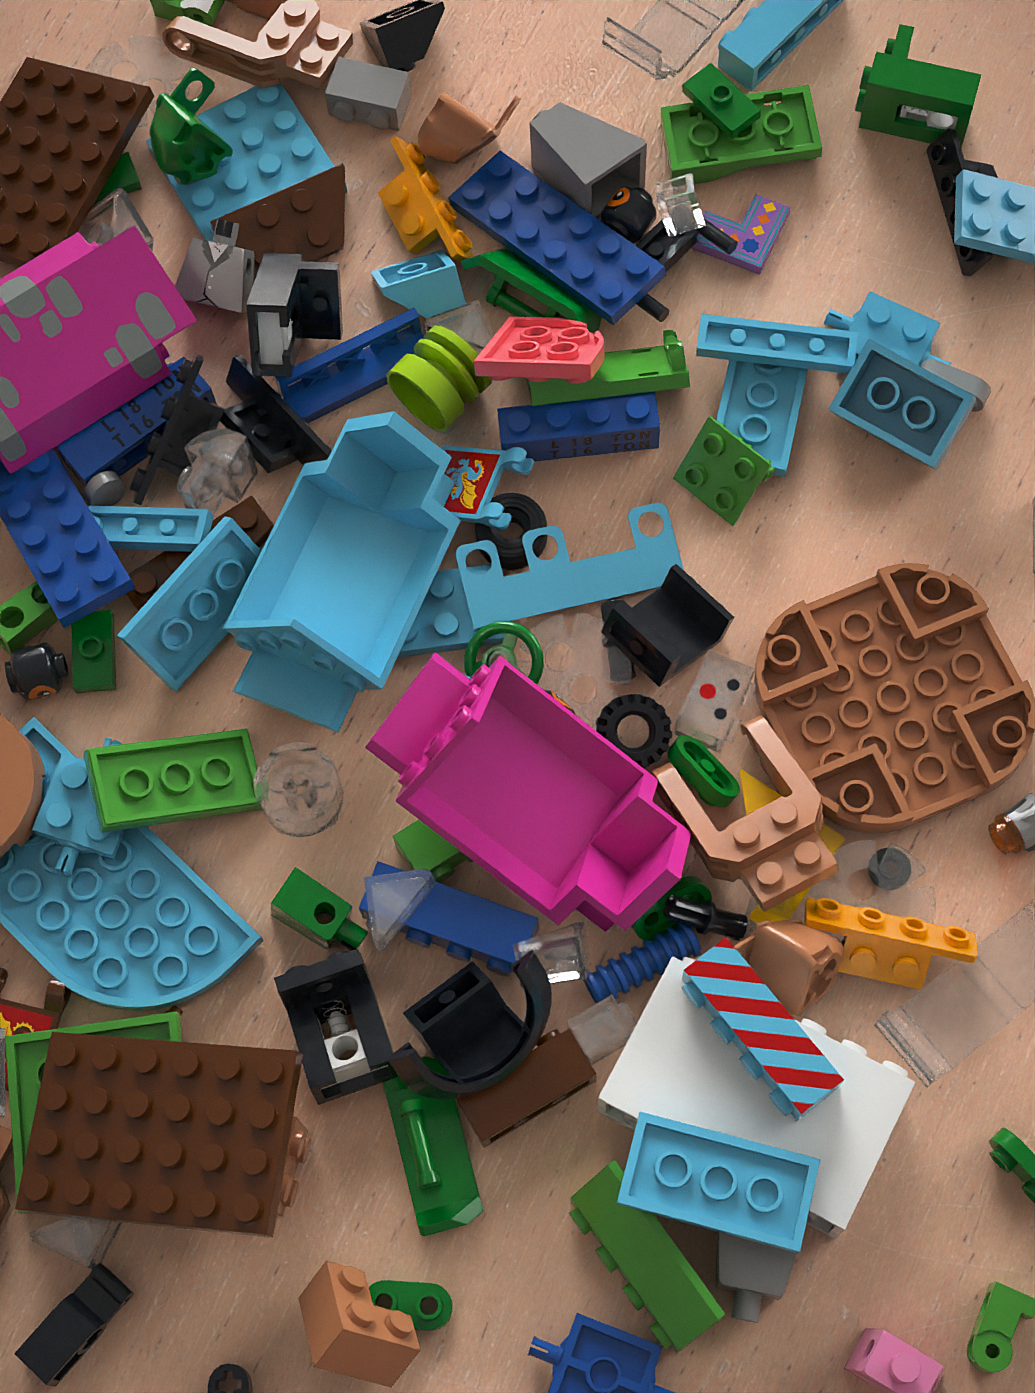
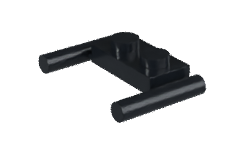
(670, 249)

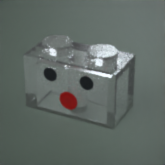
(715, 701)

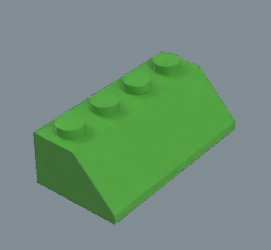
(648, 1261)

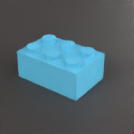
(902, 404)

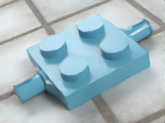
(890, 326)
(71, 816)

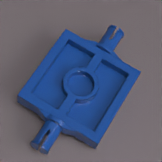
(600, 1360)

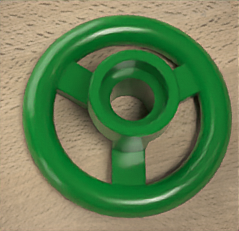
(512, 632)

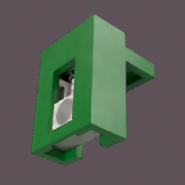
(914, 96)

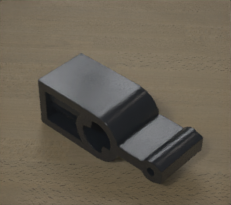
(74, 1325)

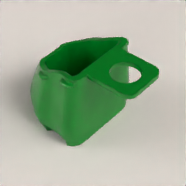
(181, 139)

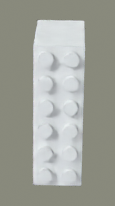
(689, 1075)

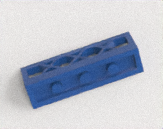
(355, 371)

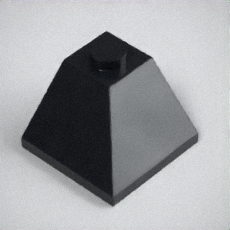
(403, 33)

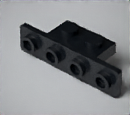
(946, 163)
(185, 419)
(268, 422)

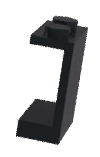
(668, 626)

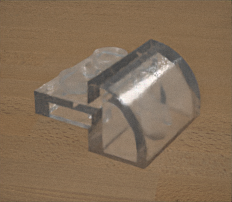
(218, 469)

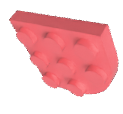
(542, 350)

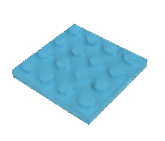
(269, 154)

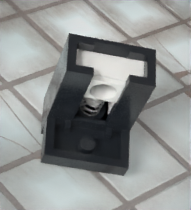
(288, 304)
(329, 994)

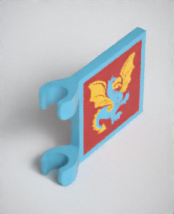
(476, 478)

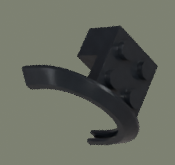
(473, 1031)

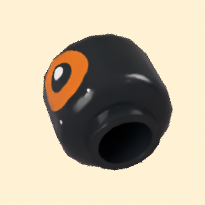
(629, 213)
(36, 671)

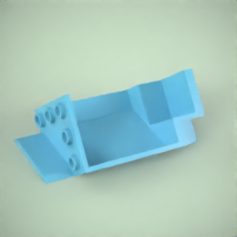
(344, 571)

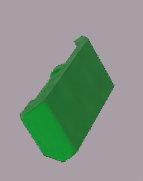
(517, 272)
(433, 1157)

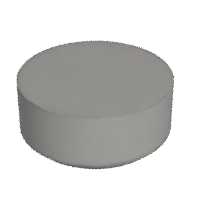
(104, 489)

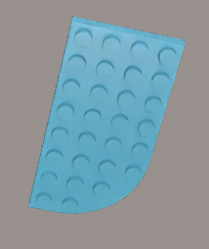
(123, 927)

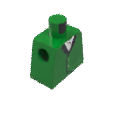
(303, 899)

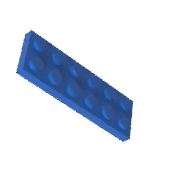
(557, 237)
(60, 539)

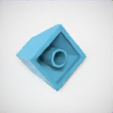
(422, 283)

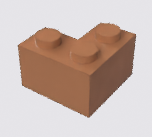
(350, 1332)

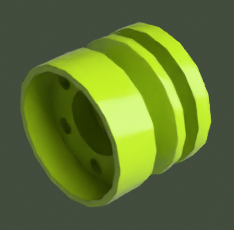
(437, 378)

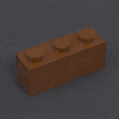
(539, 1083)

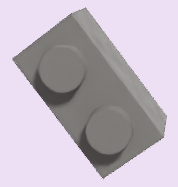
(368, 93)

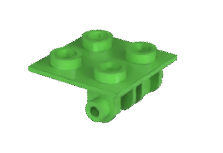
(722, 470)

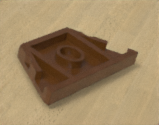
(295, 219)

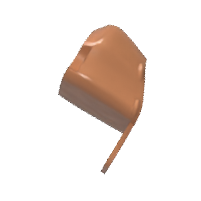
(456, 131)
(793, 961)

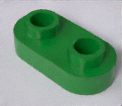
(703, 771)
(655, 922)
(1014, 1155)
(408, 1299)

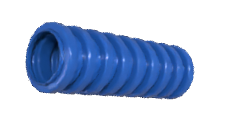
(642, 963)

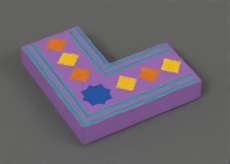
(754, 235)

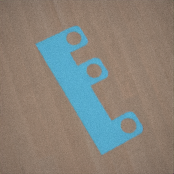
(566, 584)

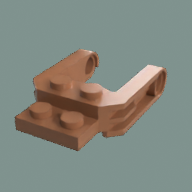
(288, 46)
(770, 849)

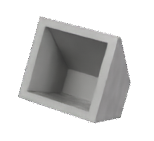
(585, 156)

